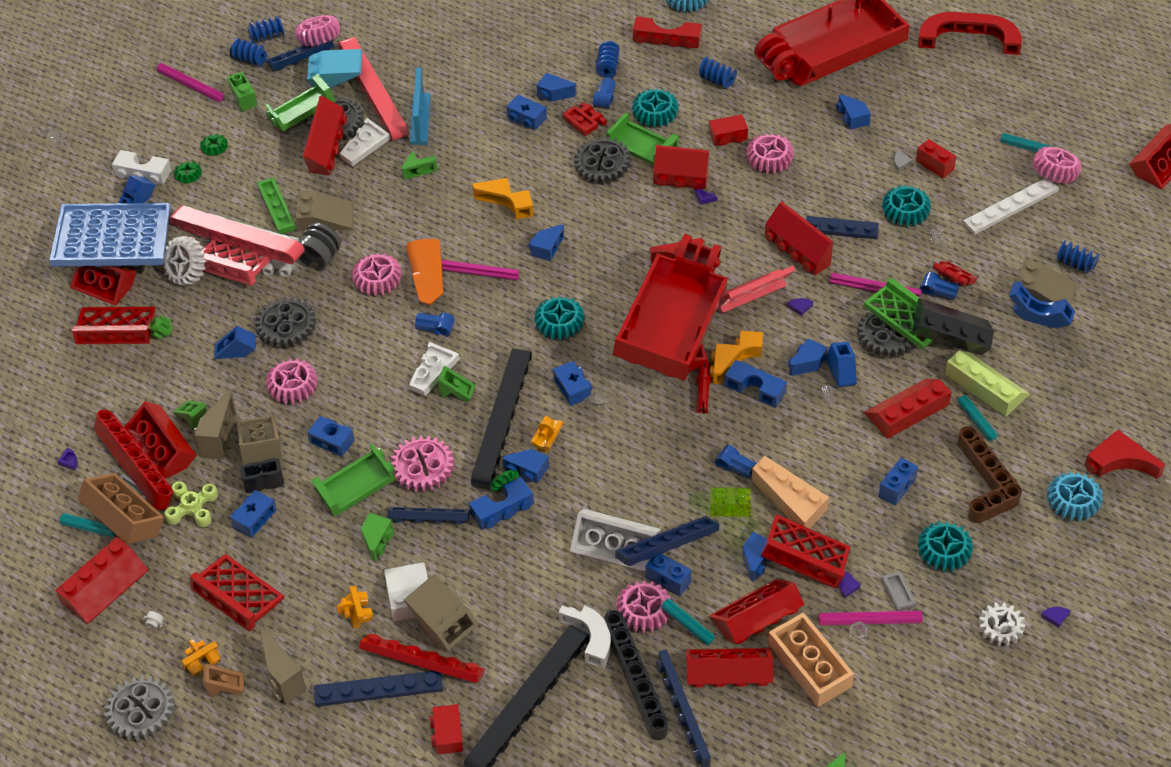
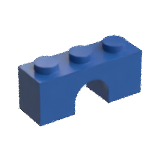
(742, 375)
(488, 513)

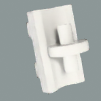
(284, 268)

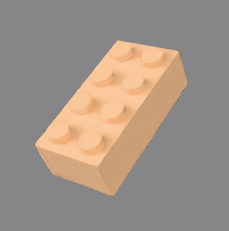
(810, 659)

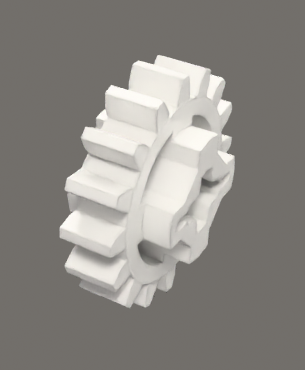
(1001, 631)

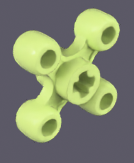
(191, 504)

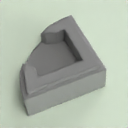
(901, 160)

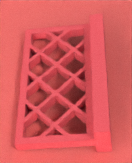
(228, 267)
(754, 289)

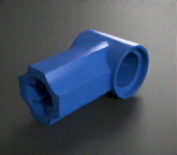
(604, 95)
(934, 285)
(438, 324)
(731, 460)

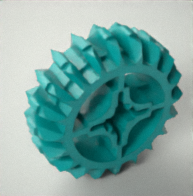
(645, 110)
(906, 205)
(570, 321)
(933, 550)

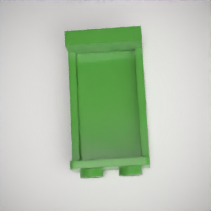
(300, 106)
(639, 139)
(355, 481)

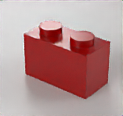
(728, 130)
(936, 158)
(447, 729)

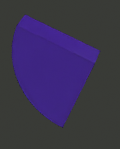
(705, 197)
(800, 305)
(68, 459)
(848, 585)
(1056, 615)

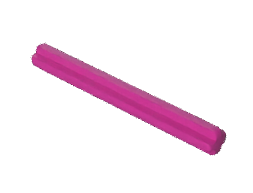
(190, 82)
(481, 270)
(861, 283)
(881, 617)

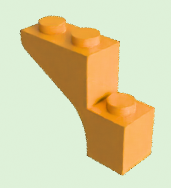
(499, 193)
(746, 346)

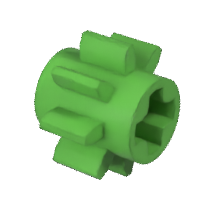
(160, 327)

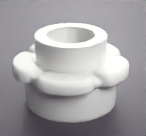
(153, 620)

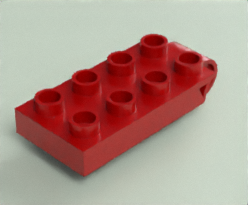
(830, 39)
(673, 310)

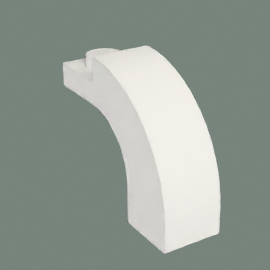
(592, 623)

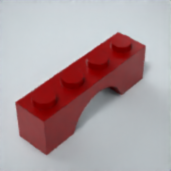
(686, 35)

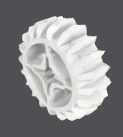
(186, 271)

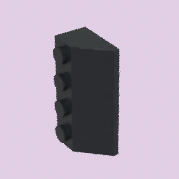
(952, 327)

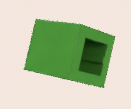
(242, 91)
(375, 533)

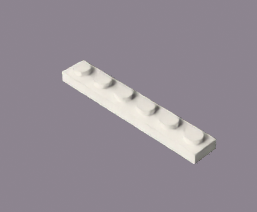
(1010, 206)

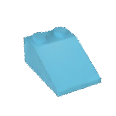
(335, 66)

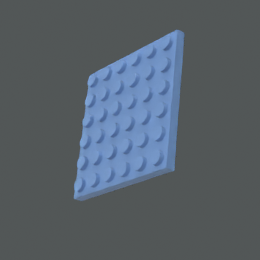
(111, 234)

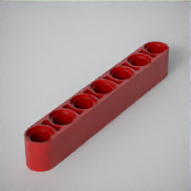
(133, 459)

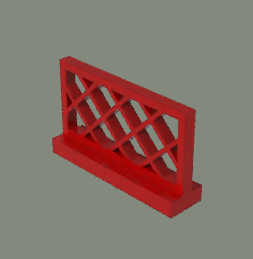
(116, 332)
(802, 560)
(222, 599)

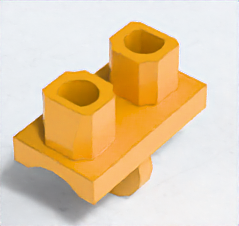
(546, 434)
(351, 607)
(192, 662)

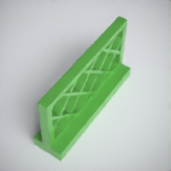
(900, 296)

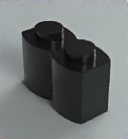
(262, 475)

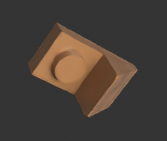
(221, 679)

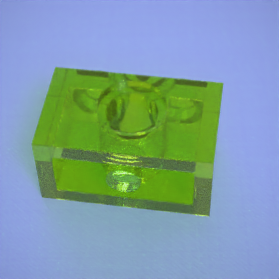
(730, 502)

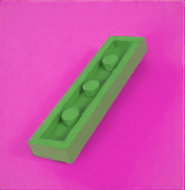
(276, 206)

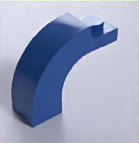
(1049, 314)

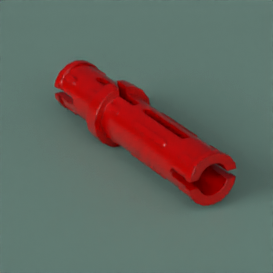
(703, 381)

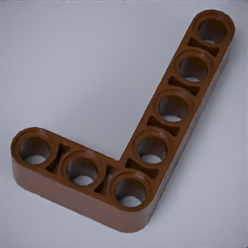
(1006, 490)

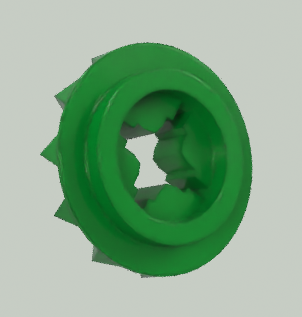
(214, 149)
(194, 172)
(503, 479)

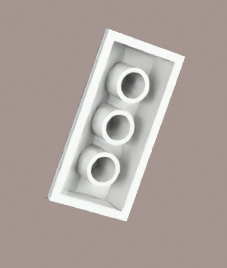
(602, 534)

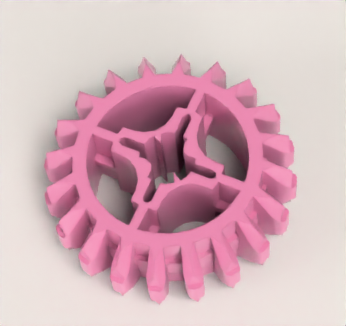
(317, 30)
(770, 153)
(1057, 165)
(385, 267)
(292, 386)
(635, 613)

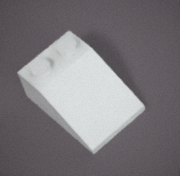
(400, 583)

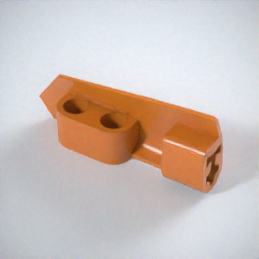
(426, 269)

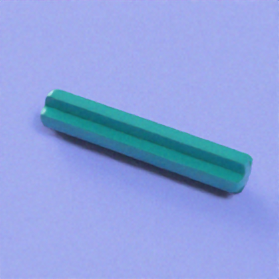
(1022, 142)
(976, 416)
(85, 524)
(688, 621)

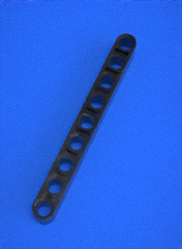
(500, 418)
(527, 698)

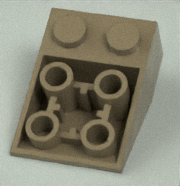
(440, 613)

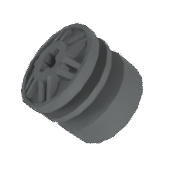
(319, 245)

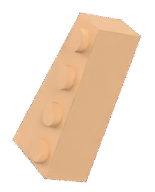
(789, 493)

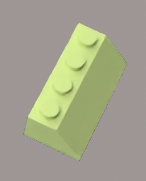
(985, 382)

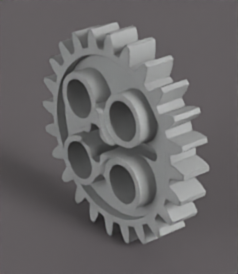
(154, 695)

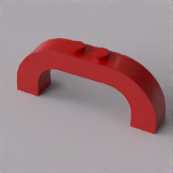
(971, 23)

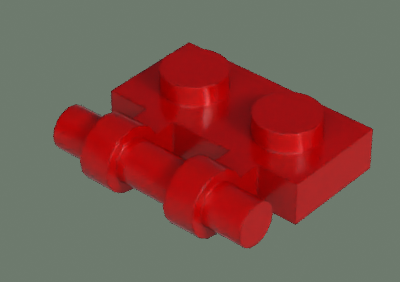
(581, 121)
(955, 273)

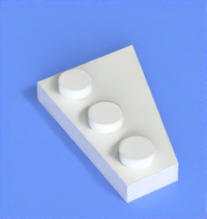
(364, 143)
(429, 371)

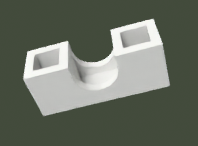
(155, 170)

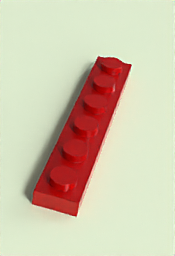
(429, 660)

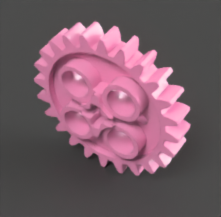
(435, 457)

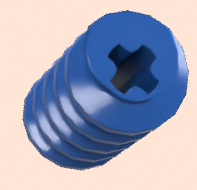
(265, 29)
(248, 52)
(607, 59)
(717, 74)
(1077, 257)

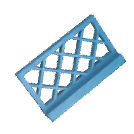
(420, 112)

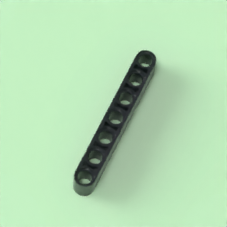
(636, 683)

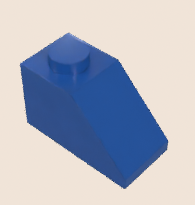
(555, 88)
(546, 242)
(235, 344)

